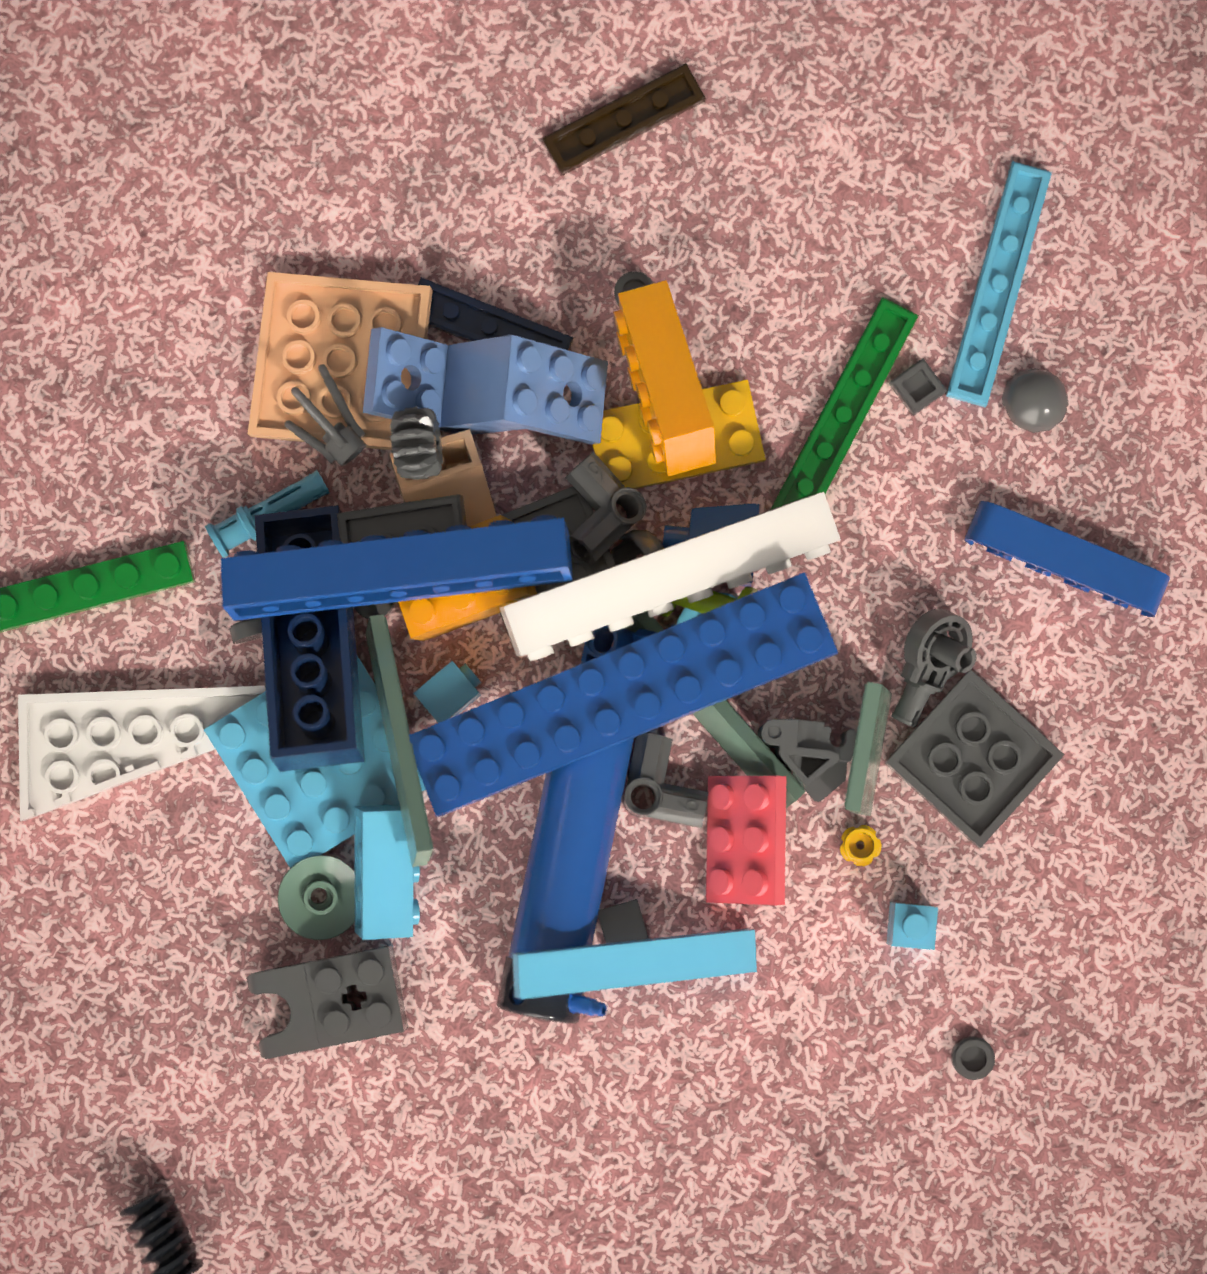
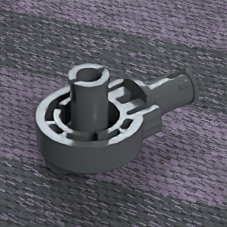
(932, 660)

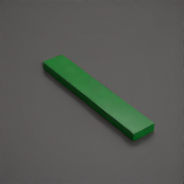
(848, 403)

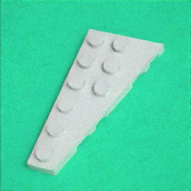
(104, 739)

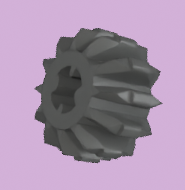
(416, 443)

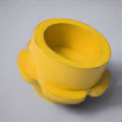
(871, 848)

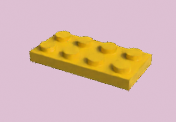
(628, 451)

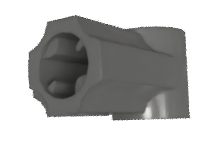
(605, 524)
(649, 770)

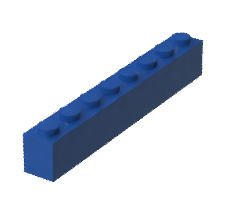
(396, 568)

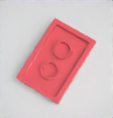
(746, 840)

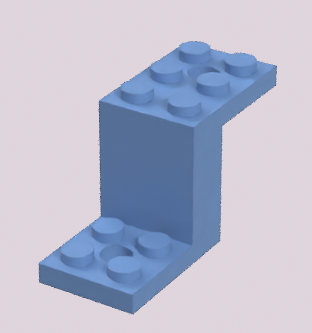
(488, 384)

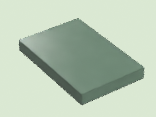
(868, 749)

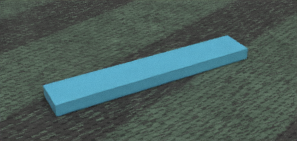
(998, 284)
(633, 963)

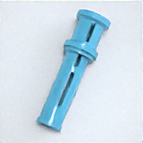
(241, 525)

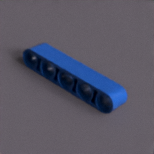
(1067, 556)

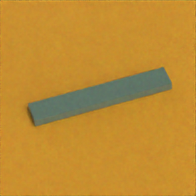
(734, 733)
(398, 741)

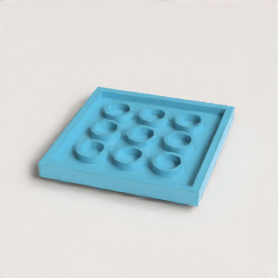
(310, 807)

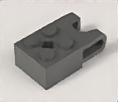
(320, 1004)

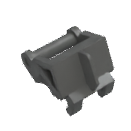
(808, 753)

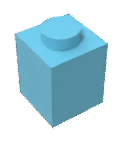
(449, 691)
(912, 926)

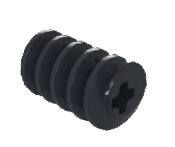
(161, 1236)

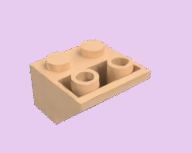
(460, 474)

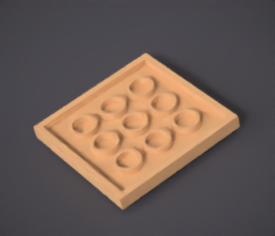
(330, 324)

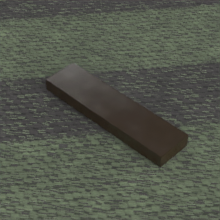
(623, 119)

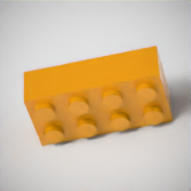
(665, 379)

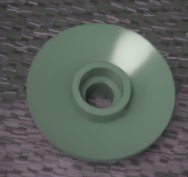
(320, 919)

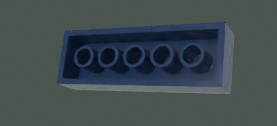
(309, 661)

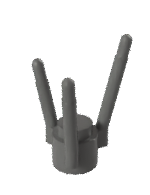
(341, 442)

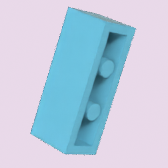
(383, 875)

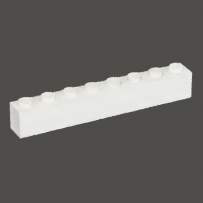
(670, 574)

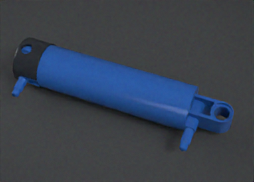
(569, 861)

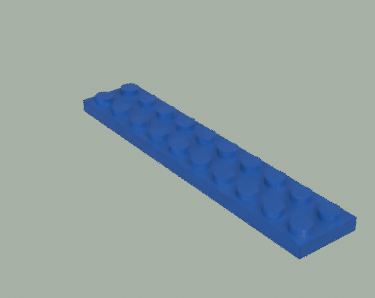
(622, 694)

